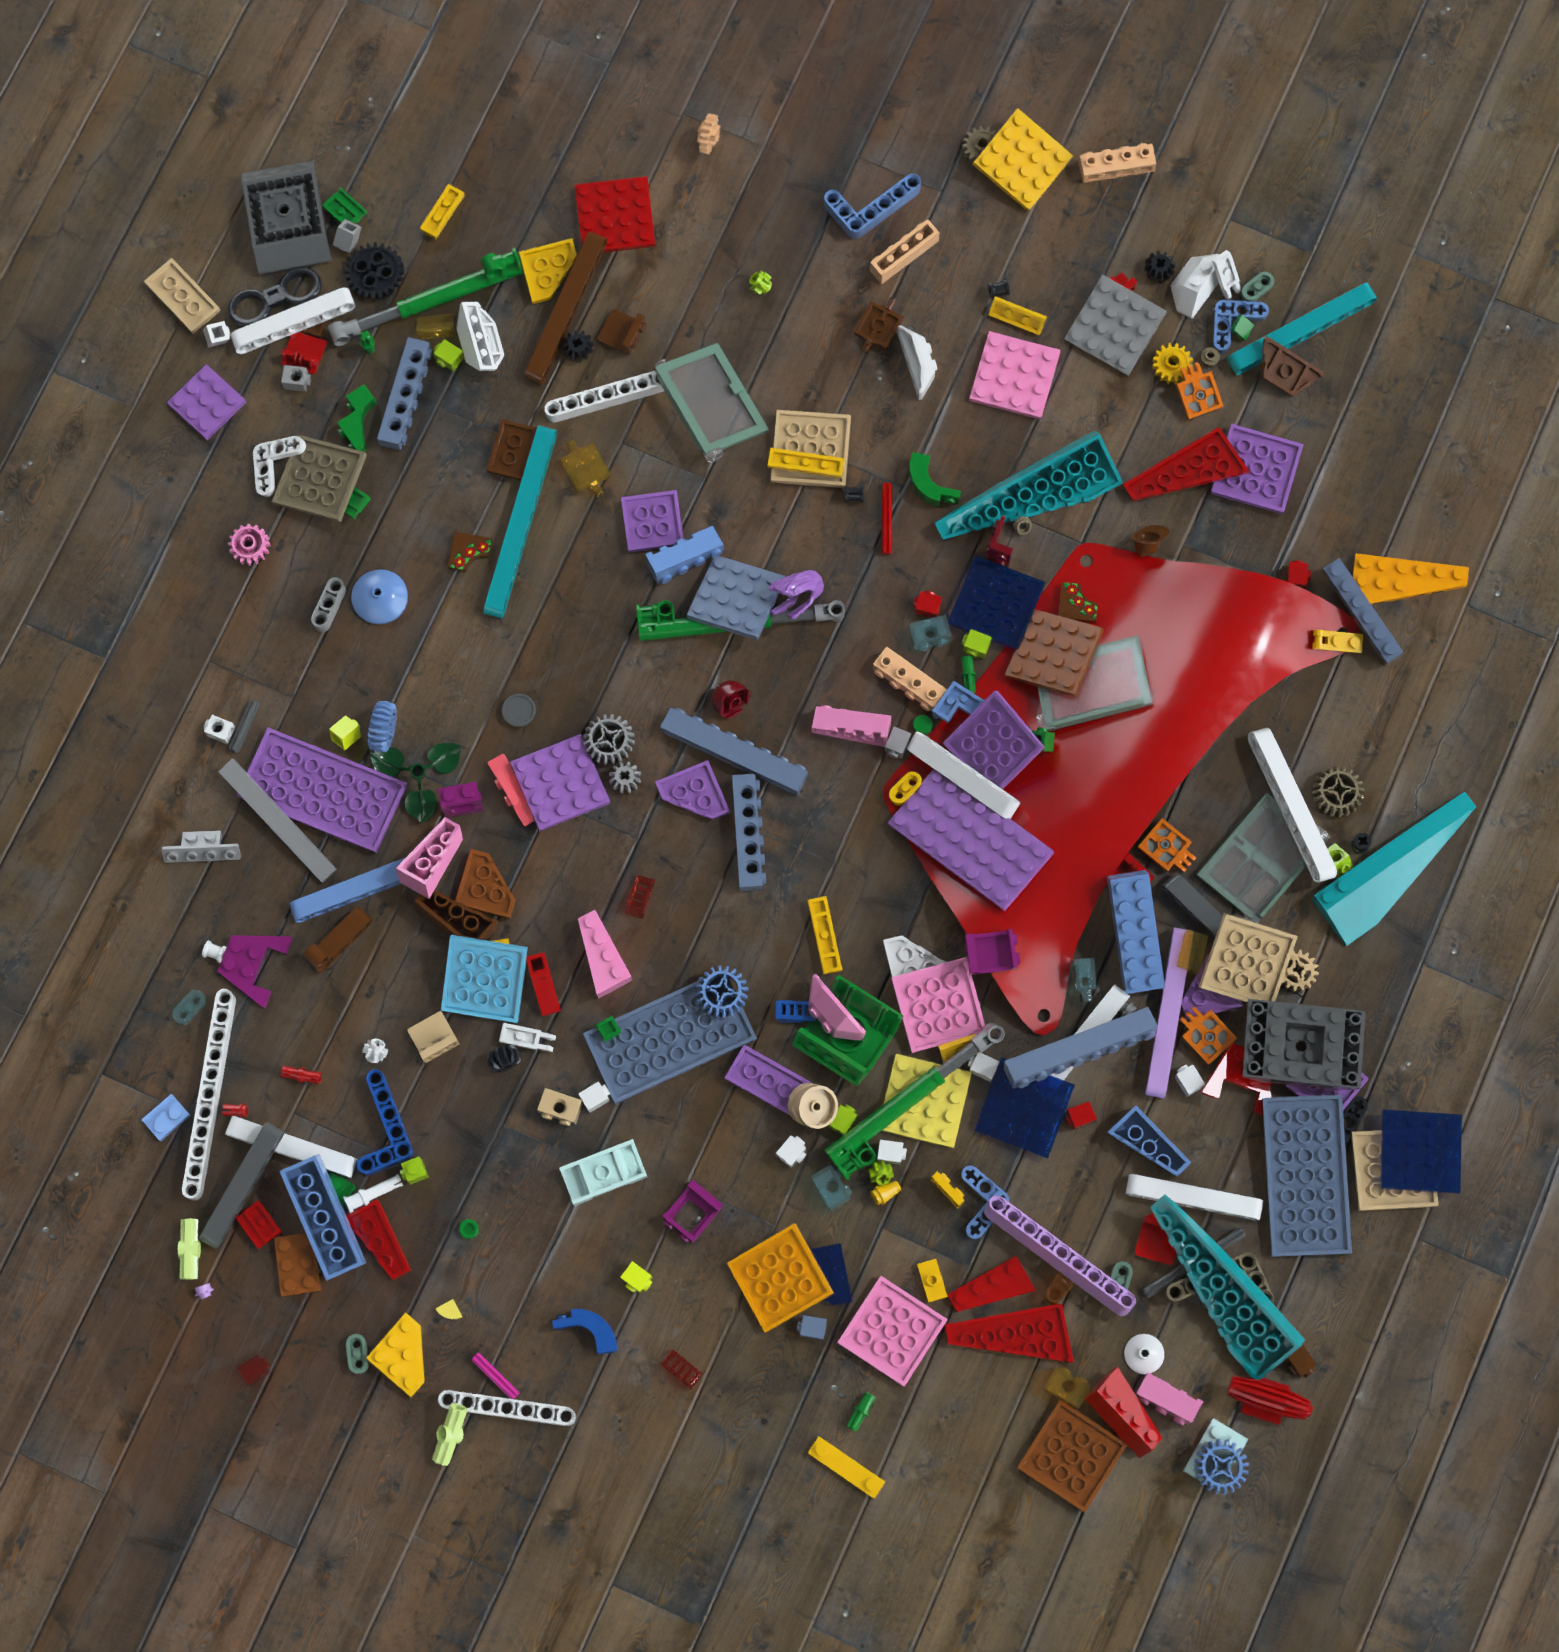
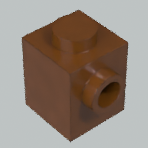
(1301, 1363)

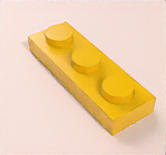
(442, 211)
(1017, 315)

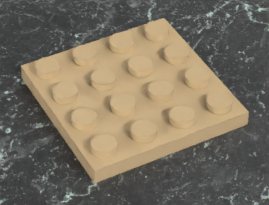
(813, 434)
(1247, 960)
(1367, 1158)

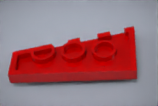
(376, 1232)
(995, 1285)

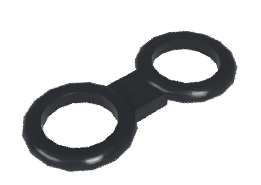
(275, 296)

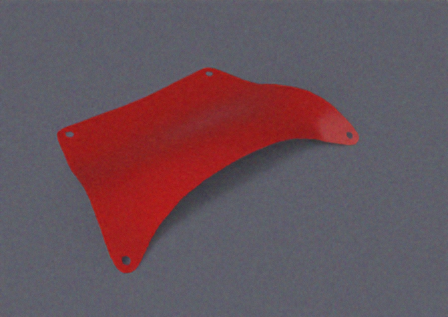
(1208, 651)

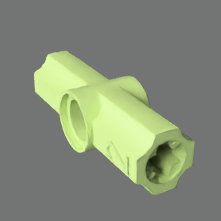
(189, 1249)
(449, 1434)

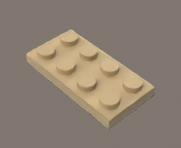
(182, 296)

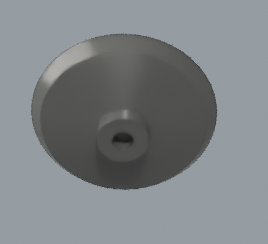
(518, 710)

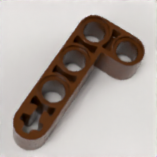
(338, 940)

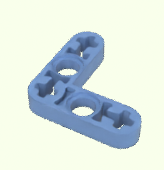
(1226, 318)
(995, 1191)

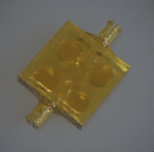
(585, 467)

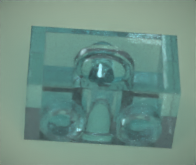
(938, 625)
(832, 1199)

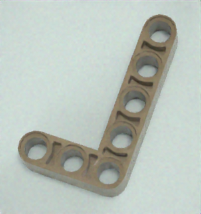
(1254, 1270)

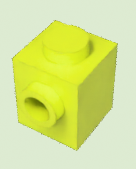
(345, 732)
(636, 1278)

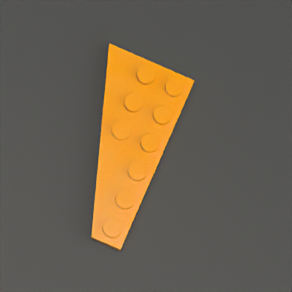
(1397, 579)

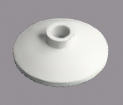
(1135, 1359)

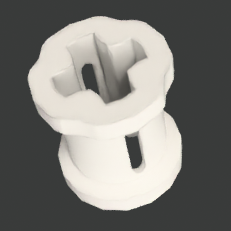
(213, 951)

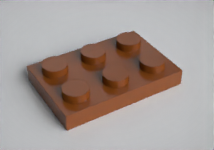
(296, 1265)

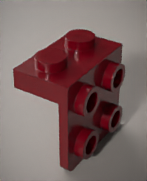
(997, 552)

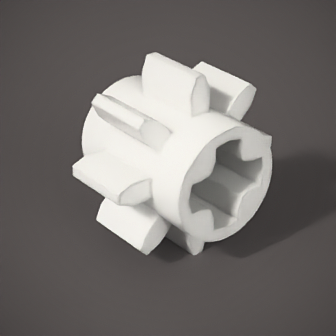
(375, 1050)

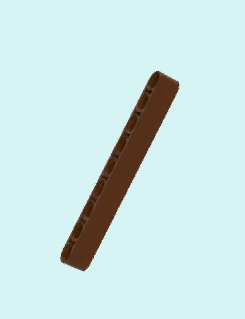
(565, 308)

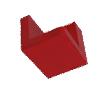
(1130, 284)

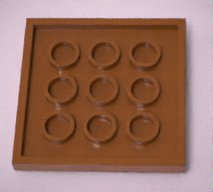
(1054, 653)
(1072, 1456)

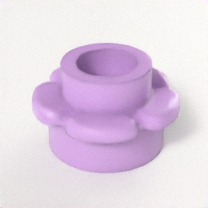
(203, 1291)

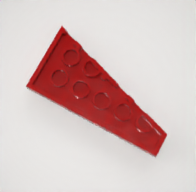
(1197, 464)
(1028, 1333)

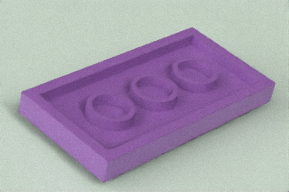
(764, 1078)

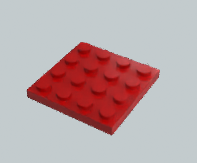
(617, 212)

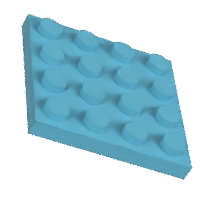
(484, 978)

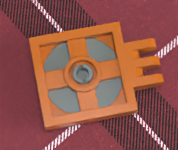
(1198, 392)
(1167, 847)
(1207, 1034)

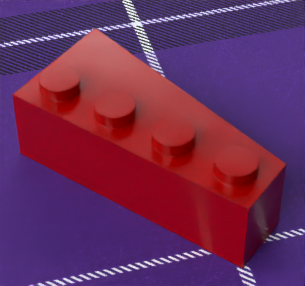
(1124, 1413)

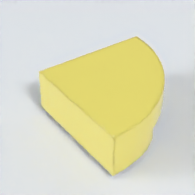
(449, 1310)

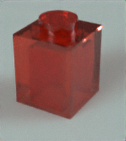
(254, 1369)

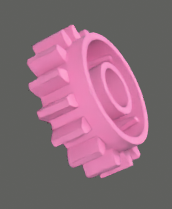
(244, 536)

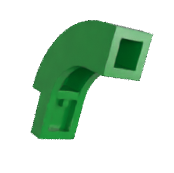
(925, 486)

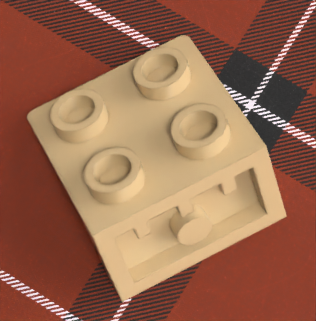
(433, 1036)

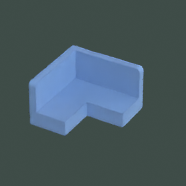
(956, 698)

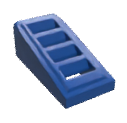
(780, 1004)

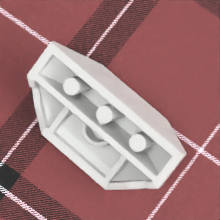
(1194, 284)
(479, 337)
(918, 359)

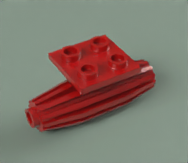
(1268, 1399)

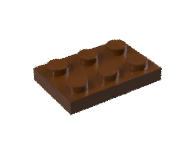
(511, 450)

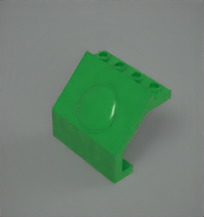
(850, 1057)

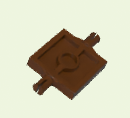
(878, 325)

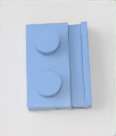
(166, 1117)

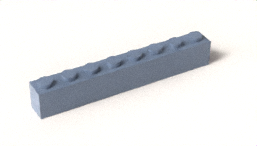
(734, 751)
(1080, 1048)

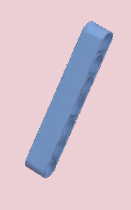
(345, 892)

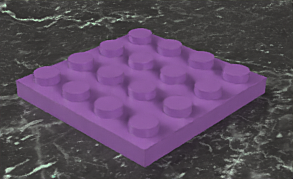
(1271, 469)
(995, 741)
(560, 782)

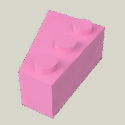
(1168, 1399)

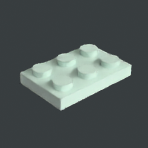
(1213, 1432)

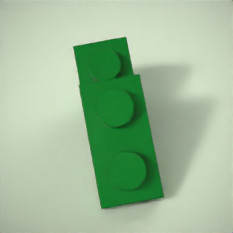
(352, 426)

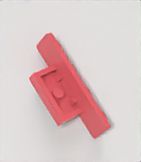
(507, 781)

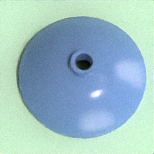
(382, 607)

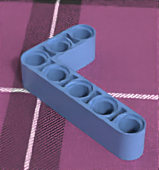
(859, 219)

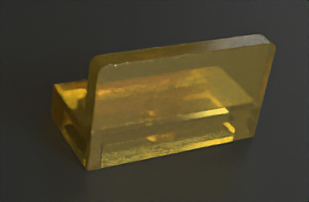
(435, 326)
(1192, 951)

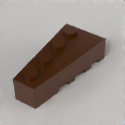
(455, 917)

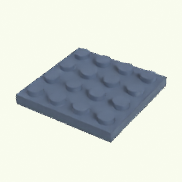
(734, 597)

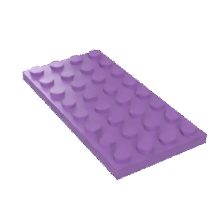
(326, 789)
(971, 839)

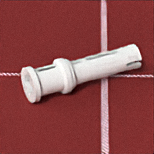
(363, 1196)

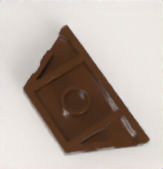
(1286, 369)

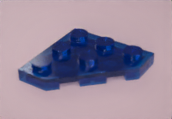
(832, 1264)

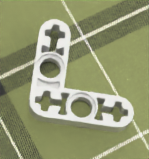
(269, 456)

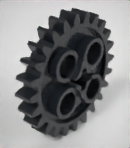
(382, 284)

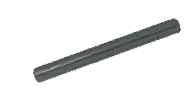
(1180, 1271)

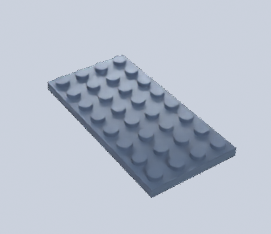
(667, 1040)
(1306, 1175)

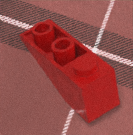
(543, 984)

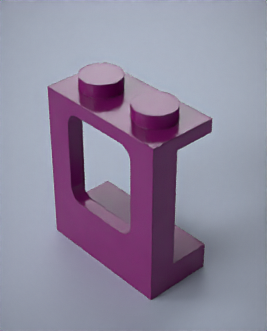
(460, 799)
(703, 1200)

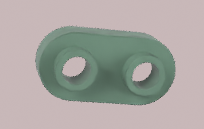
(1255, 286)
(1124, 1280)
(357, 1354)

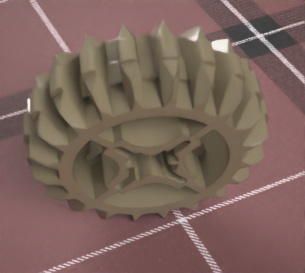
(1345, 791)

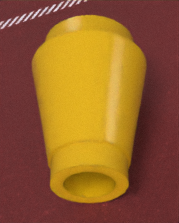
(884, 1193)

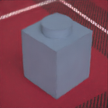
(812, 1327)

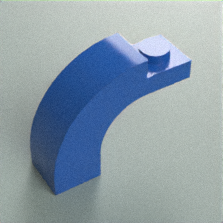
(603, 1334)

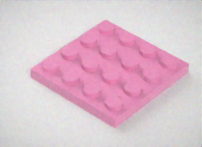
(1014, 375)
(938, 1004)
(892, 1331)

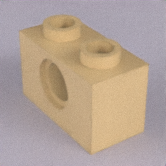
(551, 1099)

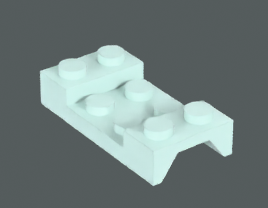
(603, 1172)

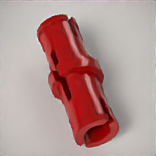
(301, 1074)

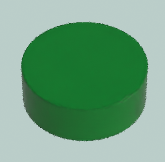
(923, 724)
(468, 1229)

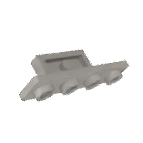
(201, 847)

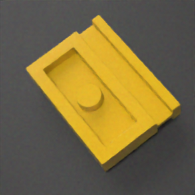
(952, 1194)

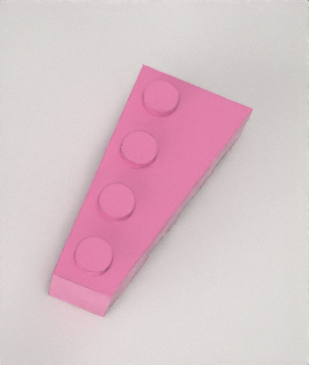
(852, 725)
(429, 860)
(604, 960)

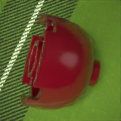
(729, 698)

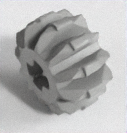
(632, 774)

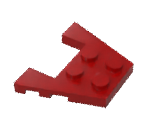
(1231, 1070)

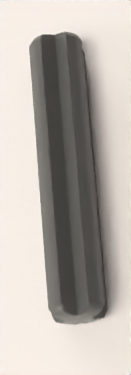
(244, 726)

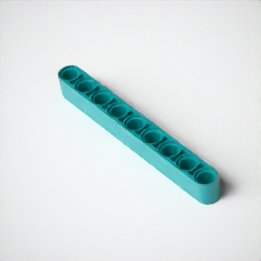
(1305, 326)

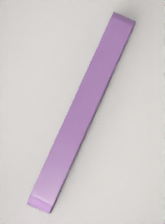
(1167, 1020)
(1069, 1256)

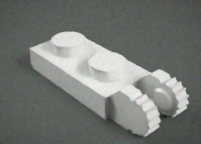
(1226, 273)
(525, 1037)

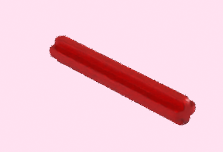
(886, 518)

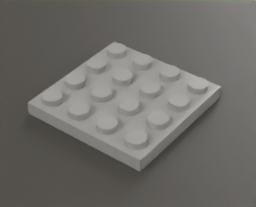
(1115, 325)

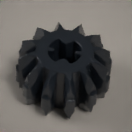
(1164, 261)
(575, 340)
(503, 1058)

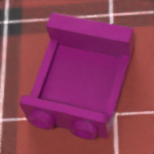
(991, 952)

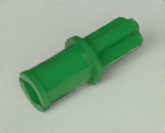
(367, 342)
(968, 673)
(861, 1411)

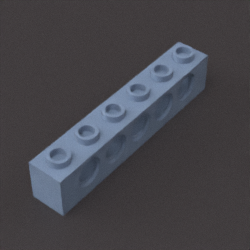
(413, 349)
(742, 784)

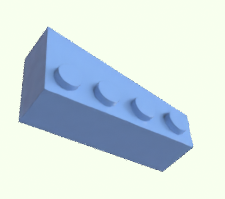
(684, 555)
(1146, 1138)

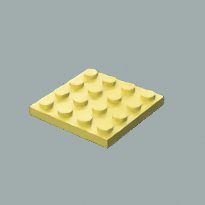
(935, 1116)

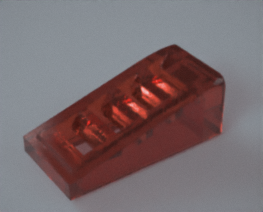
(638, 908)
(693, 1381)

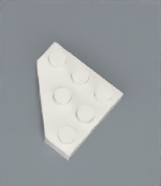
(907, 957)

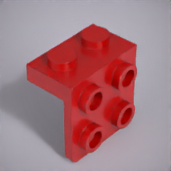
(1154, 1242)

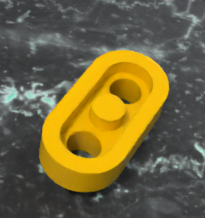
(904, 788)

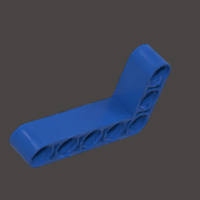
(389, 1125)

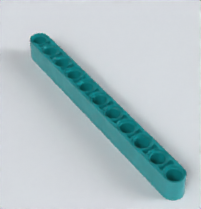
(520, 522)

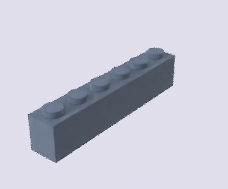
(1362, 611)

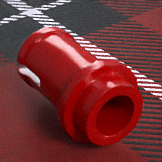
(235, 1110)

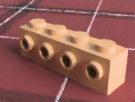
(1117, 162)
(904, 251)
(909, 679)

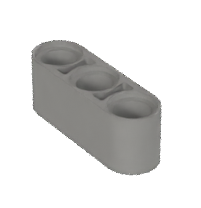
(328, 596)

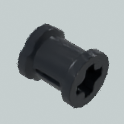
(998, 288)
(848, 491)
(1361, 849)

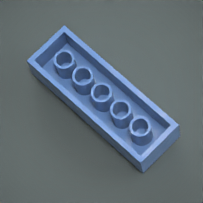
(1135, 931)
(322, 1217)

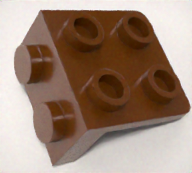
(622, 331)

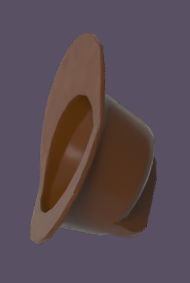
(1149, 539)

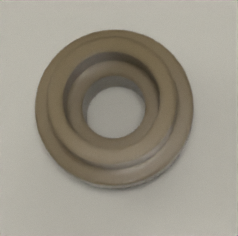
(1210, 361)
(1026, 528)

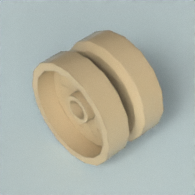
(813, 1105)

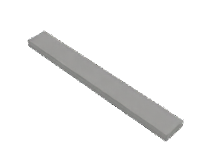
(277, 820)

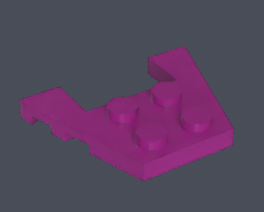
(243, 961)

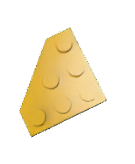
(547, 267)
(401, 1355)

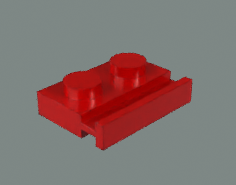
(258, 1224)

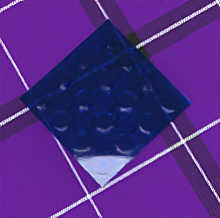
(996, 602)
(1025, 1115)
(1421, 1151)

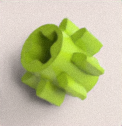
(760, 282)
(881, 1172)

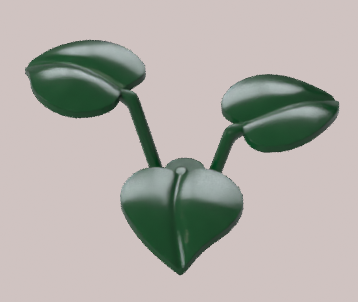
(419, 803)

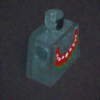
(1084, 968)

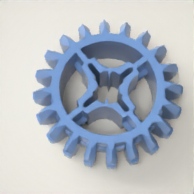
(382, 726)
(730, 994)
(1215, 1459)

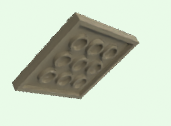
(320, 479)

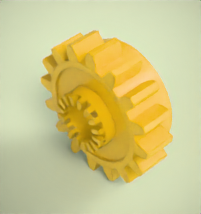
(1171, 354)

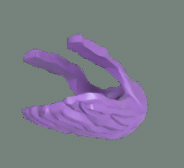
(792, 586)

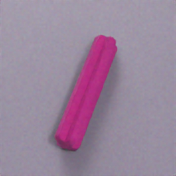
(495, 1376)

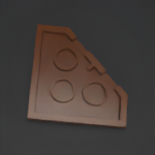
(484, 887)

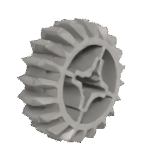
(603, 743)

